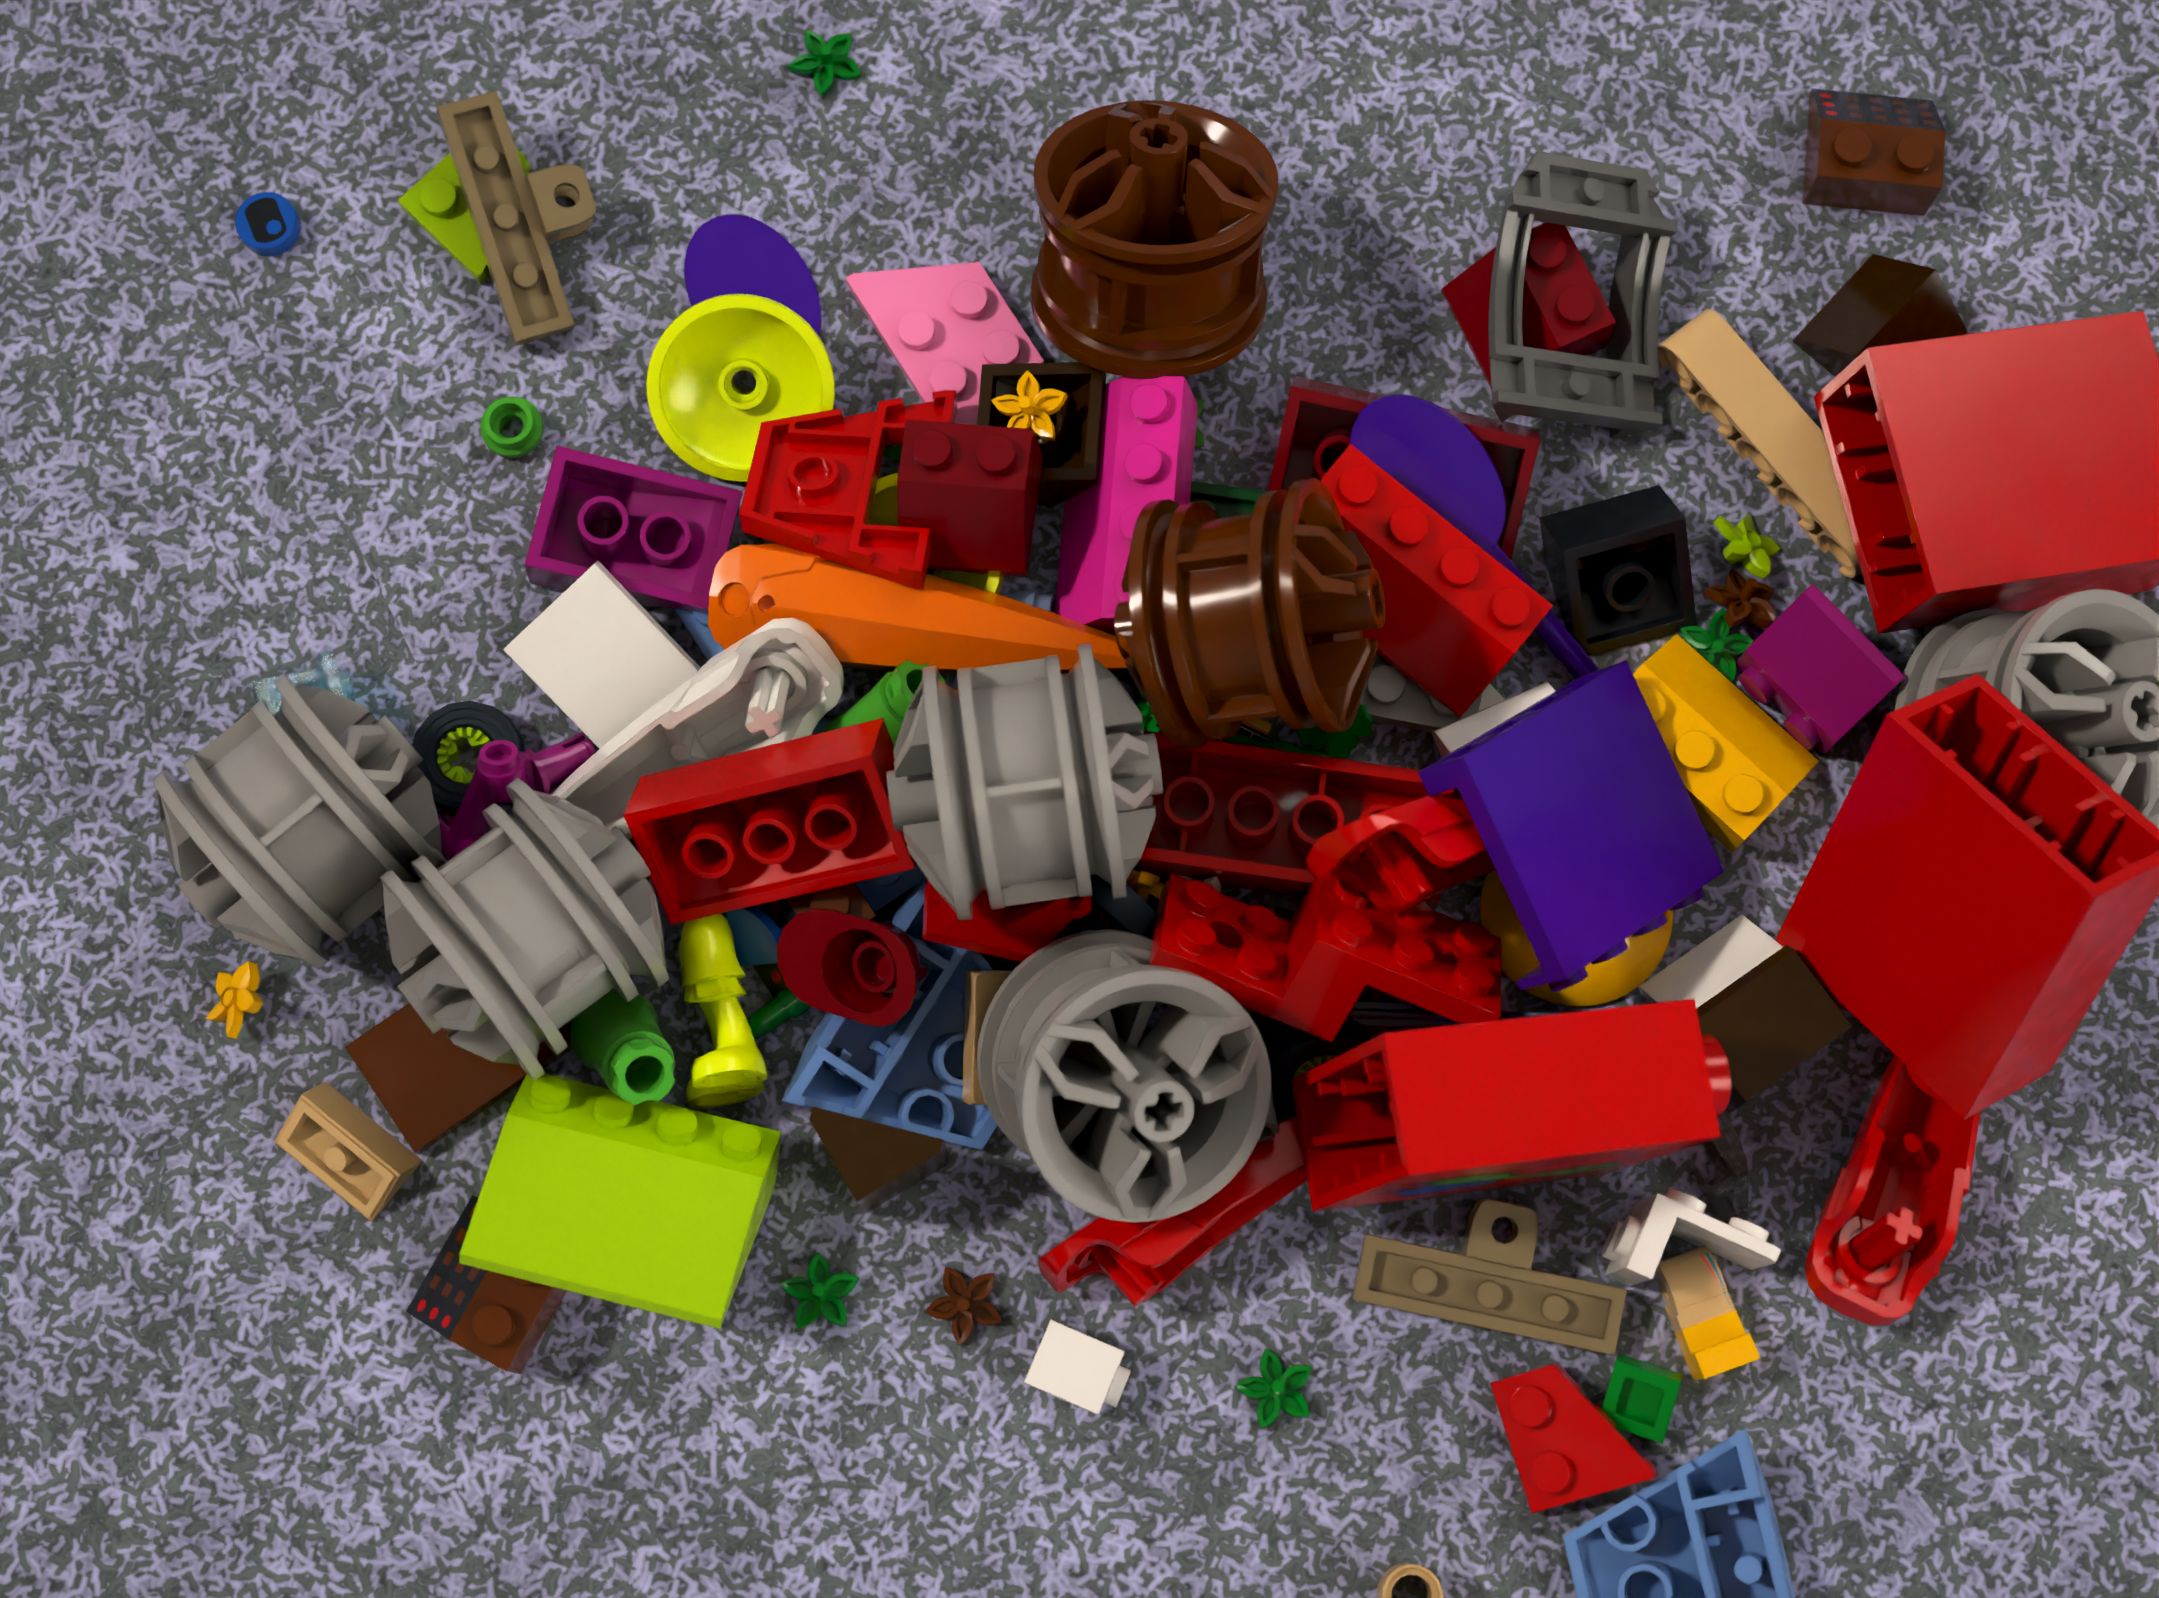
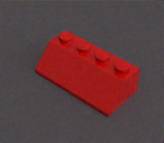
(1447, 601)
(769, 822)

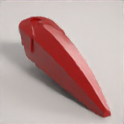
(1404, 852)
(1892, 1203)
(1153, 1254)

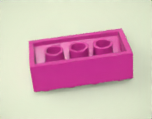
(1142, 460)

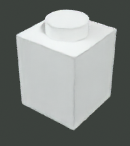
(1078, 1369)

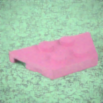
(943, 327)

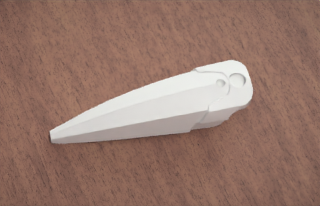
(740, 700)

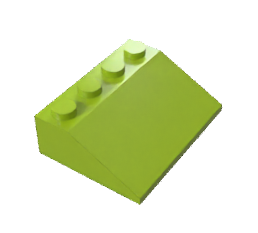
(623, 1199)

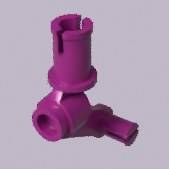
(496, 768)

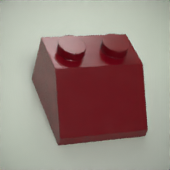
(1559, 299)
(972, 492)

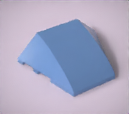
(908, 1069)
(1687, 1535)

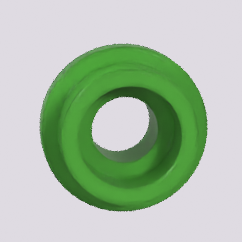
(499, 414)

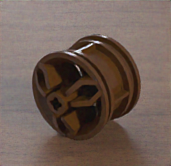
(1152, 238)
(1249, 615)

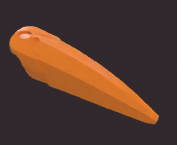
(885, 623)

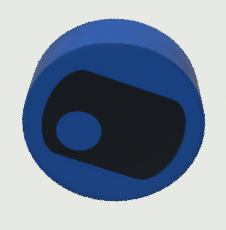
(268, 224)

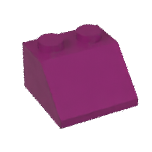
(1817, 671)

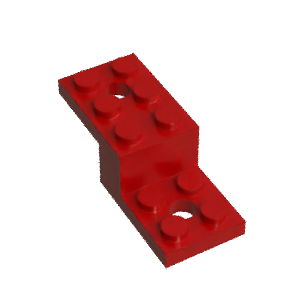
(1327, 954)

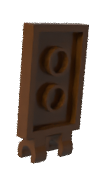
(430, 1081)

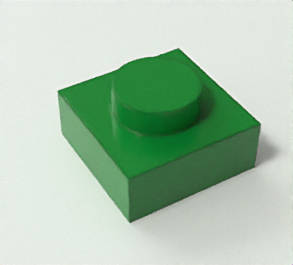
(1641, 1397)

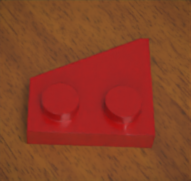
(1564, 1441)

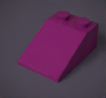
(641, 523)

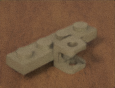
(516, 215)
(1491, 1283)

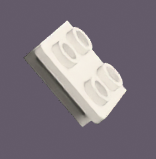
(1642, 1237)

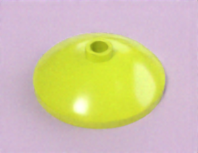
(693, 385)

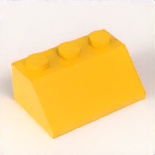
(1721, 742)

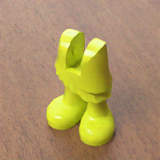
(711, 978)

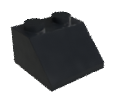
(1620, 569)

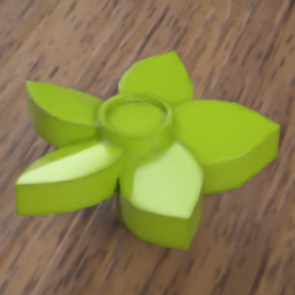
(1747, 545)

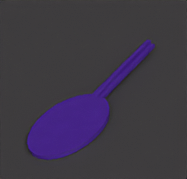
(749, 258)
(1456, 478)

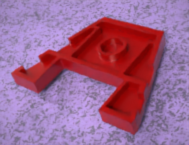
(818, 484)

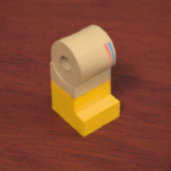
(1703, 1314)

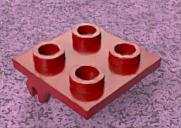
(1003, 932)

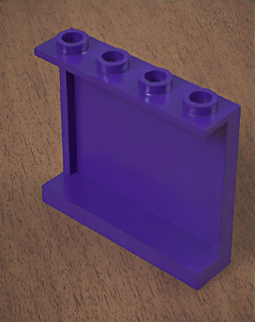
(1582, 822)

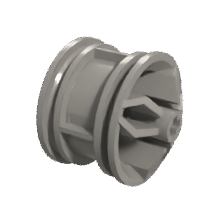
(2074, 668)
(1024, 782)
(298, 821)
(524, 929)
(1187, 1091)

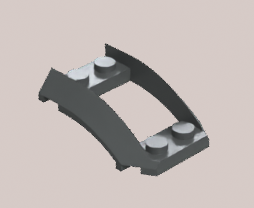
(1569, 385)

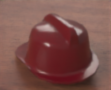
(850, 966)

